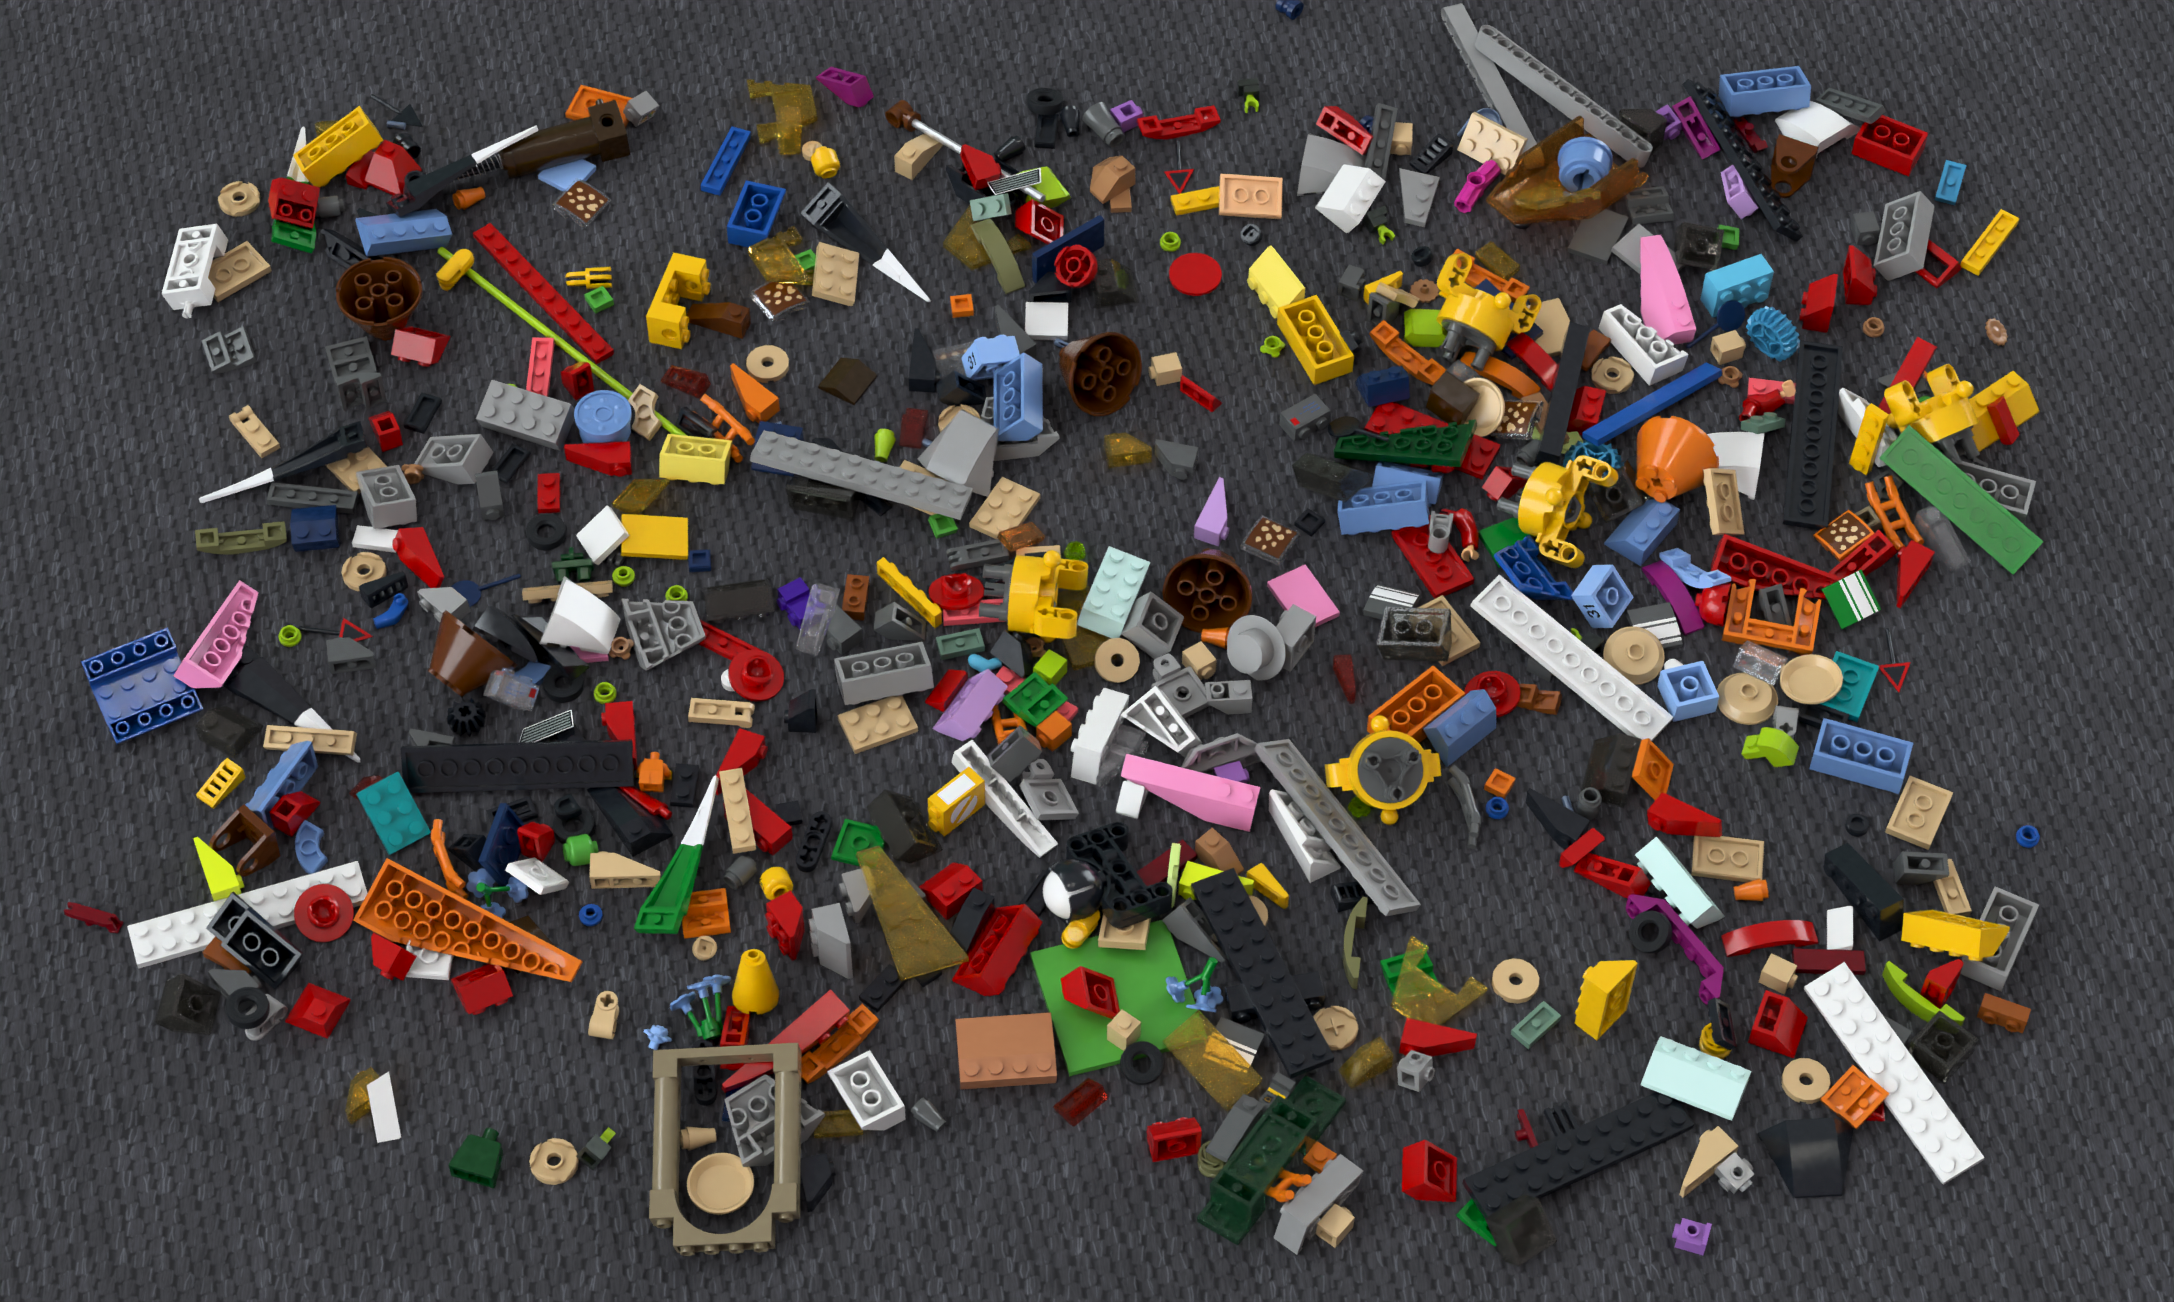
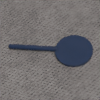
(1729, 318)
(472, 591)

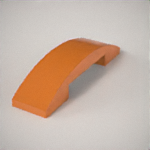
(1478, 274)
(1403, 355)
(1505, 375)
(838, 1045)

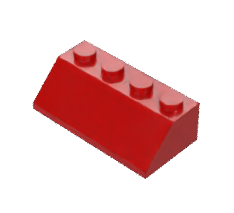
(998, 949)

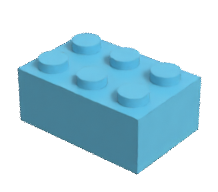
(1741, 281)

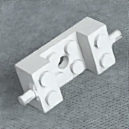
(186, 279)

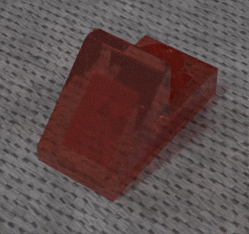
(913, 427)

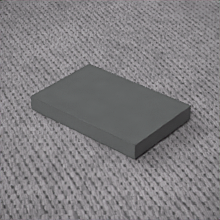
(1598, 236)

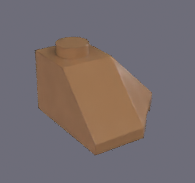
(1111, 178)

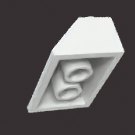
(1350, 196)
(868, 1093)

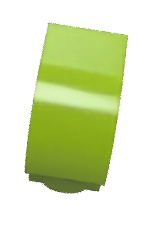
(1772, 744)

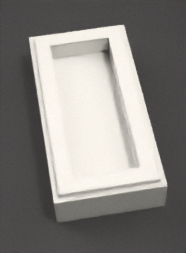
(374, 539)

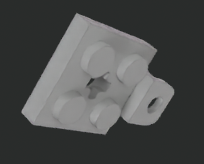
(1172, 680)
(1045, 795)

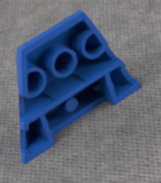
(1528, 572)

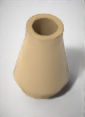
(696, 1137)

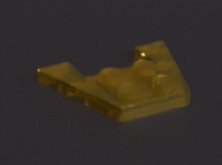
(783, 96)
(1552, 195)
(965, 247)
(778, 262)
(1424, 998)

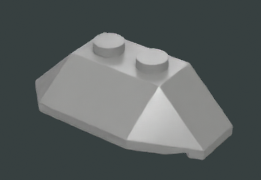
(1221, 752)

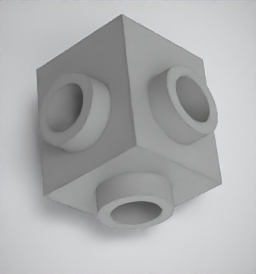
(1415, 1071)
(1736, 1165)

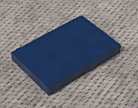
(501, 844)

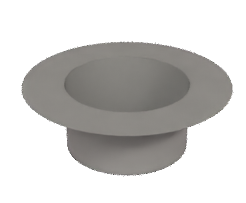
(1255, 647)

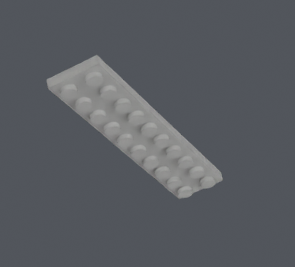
(861, 474)
(1337, 827)

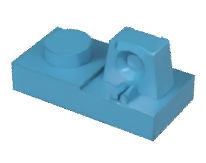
(1950, 182)

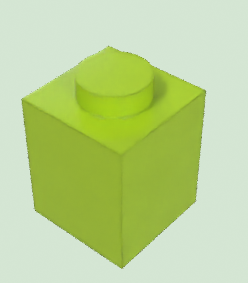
(1051, 667)

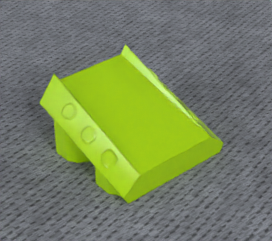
(1051, 188)
(1423, 328)

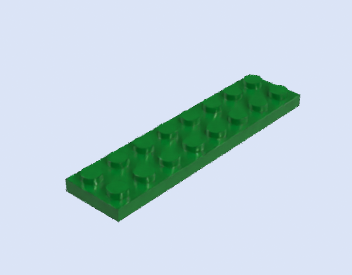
(1961, 499)

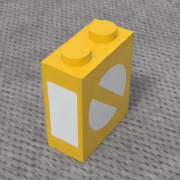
(956, 801)

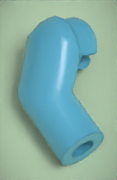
(980, 664)

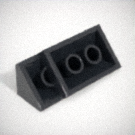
(254, 941)

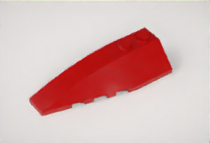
(1747, 561)
(807, 1031)

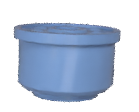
(1583, 163)
(603, 417)

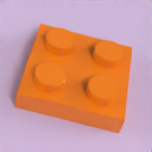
(1652, 769)

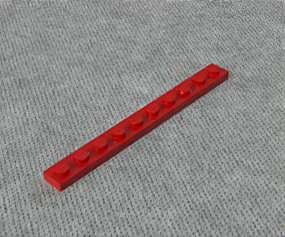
(543, 293)

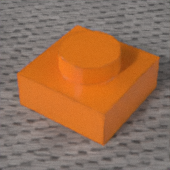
(961, 305)
(1499, 783)
(1318, 1157)

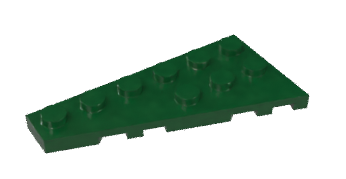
(1412, 445)

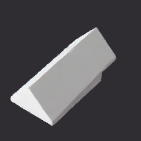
(1851, 410)
(1302, 837)

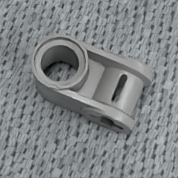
(1440, 529)
(1786, 719)
(276, 1012)

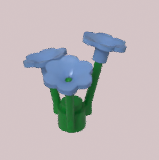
(710, 1027)

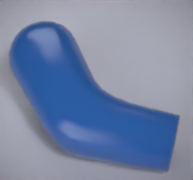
(394, 613)

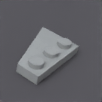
(1417, 195)

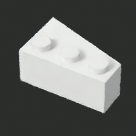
(1162, 720)

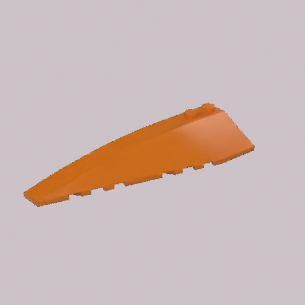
(446, 923)

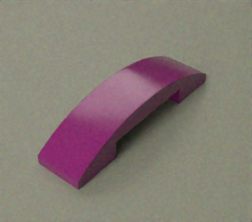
(1676, 593)

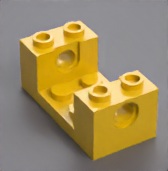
(666, 320)

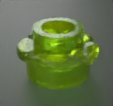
(1075, 546)
(1356, 802)

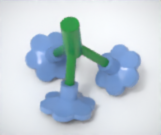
(482, 885)
(1206, 998)

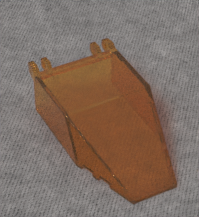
(1541, 165)

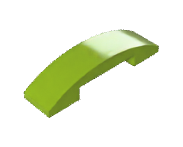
(1912, 1000)

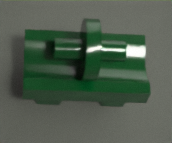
(573, 563)

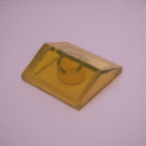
(639, 495)

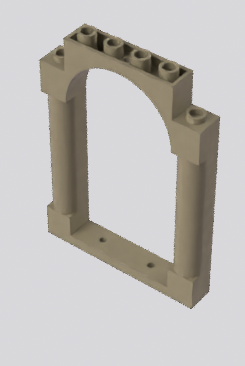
(785, 1192)

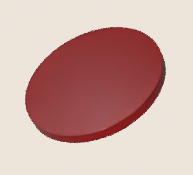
(1195, 274)
(956, 591)
(756, 675)
(1500, 687)
(323, 913)

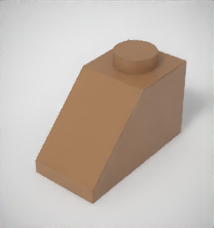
(1217, 852)

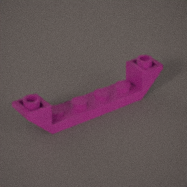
(1682, 934)

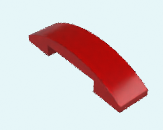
(1171, 128)
(1534, 358)
(1769, 935)

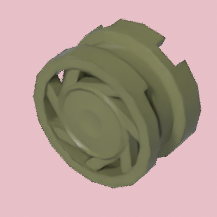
(1208, 1164)

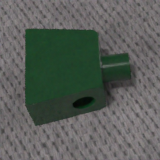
(478, 1159)

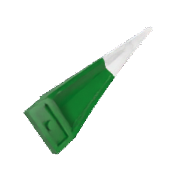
(291, 234)
(672, 894)

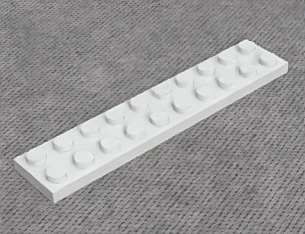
(1570, 660)
(186, 930)
(1889, 1063)

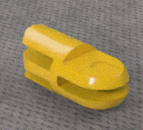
(455, 268)
(587, 275)
(1079, 931)

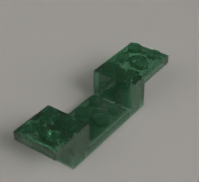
(1262, 1156)

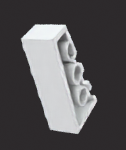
(1641, 346)
(1097, 734)

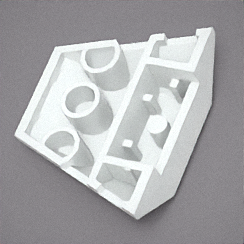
(1816, 126)
(1740, 453)
(580, 620)

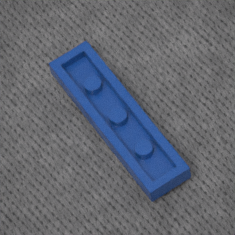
(725, 161)

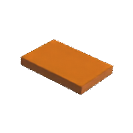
(587, 97)

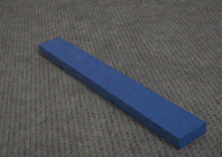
(1651, 404)

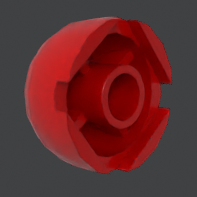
(1076, 266)
(1714, 603)

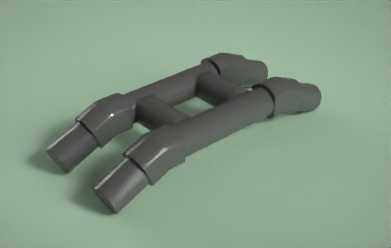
(1463, 791)

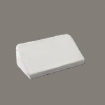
(1840, 928)

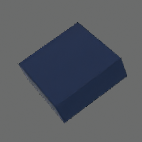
(699, 560)

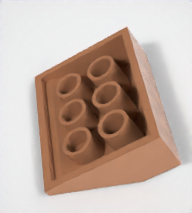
(1006, 1051)

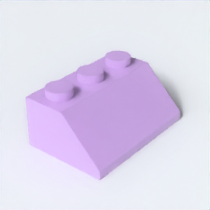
(971, 706)

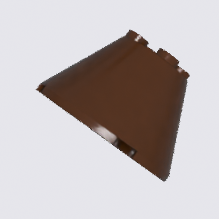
(379, 295)
(1101, 371)
(1208, 590)
(463, 657)

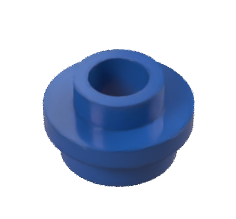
(1500, 803)
(2027, 831)
(590, 920)

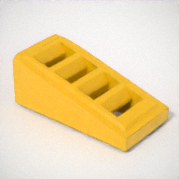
(1393, 280)
(215, 779)
(1268, 885)

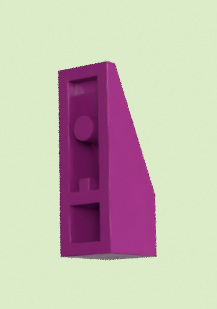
(848, 86)
(1695, 128)

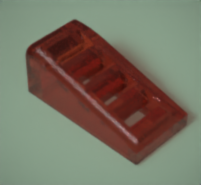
(696, 388)
(1344, 672)

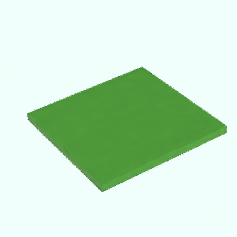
(1139, 989)

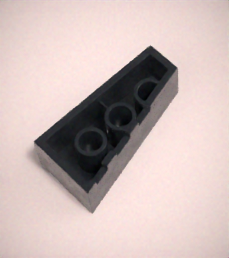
(1866, 891)

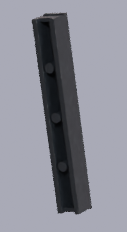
(1562, 393)

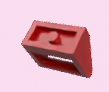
(1952, 264)
(1941, 982)

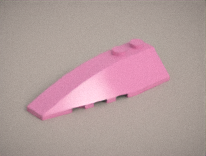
(1662, 293)
(221, 642)
(1199, 793)

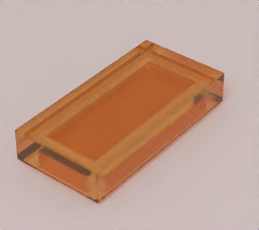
(1021, 536)

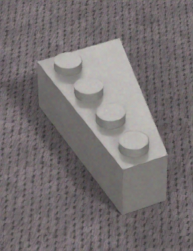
(1311, 1203)

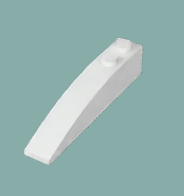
(1005, 801)

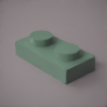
(990, 207)
(1763, 424)
(960, 644)
(1535, 1024)

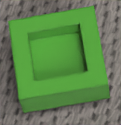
(1730, 237)
(806, 260)
(599, 299)
(942, 525)

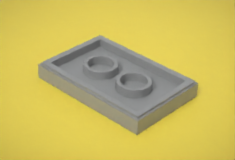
(1629, 248)

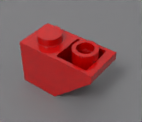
(386, 430)
(291, 811)

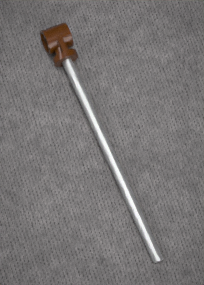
(903, 114)

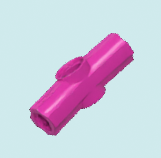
(1475, 185)

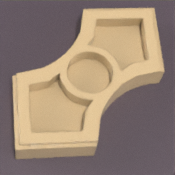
(1397, 295)
(645, 420)

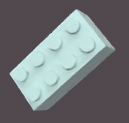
(1113, 593)

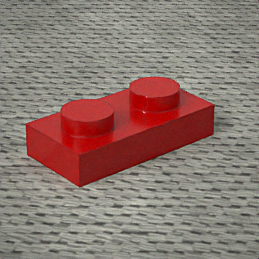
(549, 493)

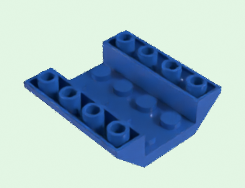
(139, 686)

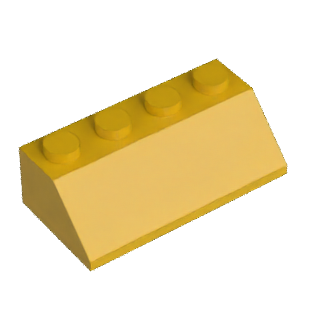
(338, 148)
(2018, 398)
(1953, 934)
(1604, 995)

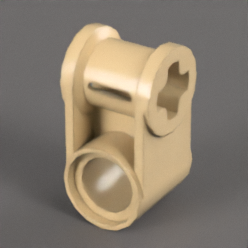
(604, 1018)

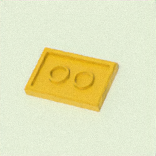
(655, 537)

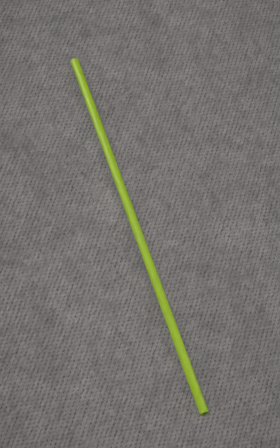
(558, 340)

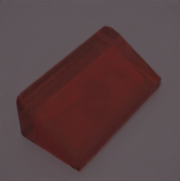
(1081, 1101)

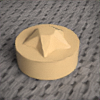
(809, 148)
(704, 948)

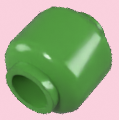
(578, 849)

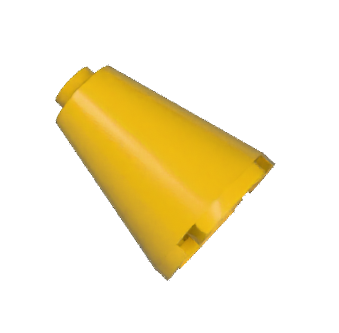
(754, 984)

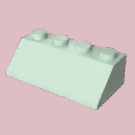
(1678, 884)
(1696, 1078)

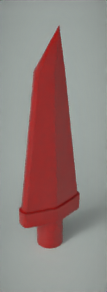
(651, 804)

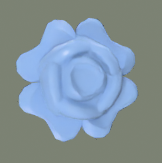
(657, 1035)

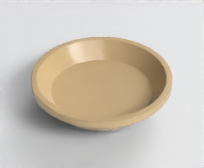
(1488, 408)
(1635, 654)
(1811, 679)
(1746, 699)
(720, 1183)

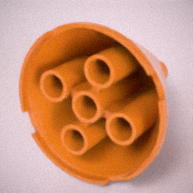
(1672, 457)

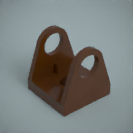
(1792, 163)
(247, 824)

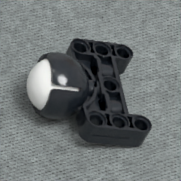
(1101, 875)

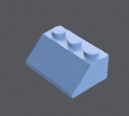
(1392, 473)
(1643, 530)
(1462, 725)

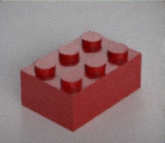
(1890, 144)

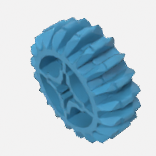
(1773, 333)
(1602, 452)

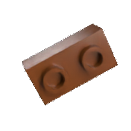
(856, 596)
(2003, 1013)

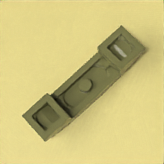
(999, 254)
(241, 541)
(1355, 920)

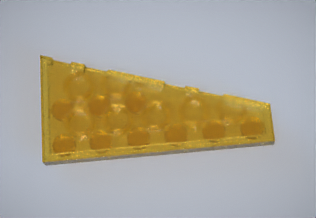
(910, 927)

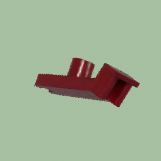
(1752, 139)
(94, 916)
(1526, 1131)

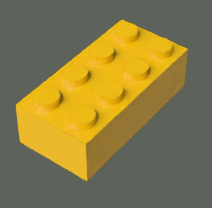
(1315, 339)

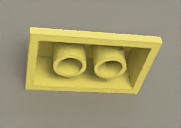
(1274, 281)
(695, 459)

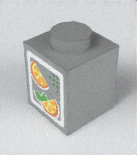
(640, 108)

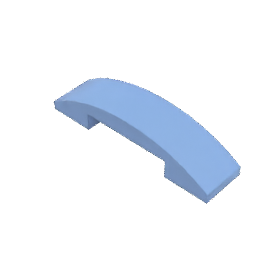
(1690, 574)

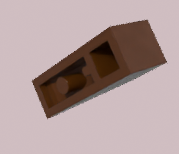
(721, 317)

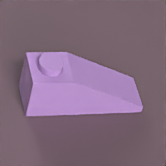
(1737, 193)
(1212, 522)

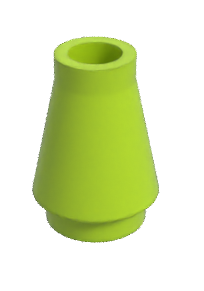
(883, 444)

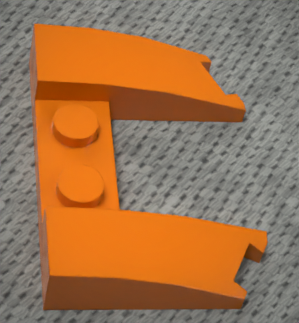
(1795, 638)

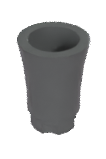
(1103, 124)

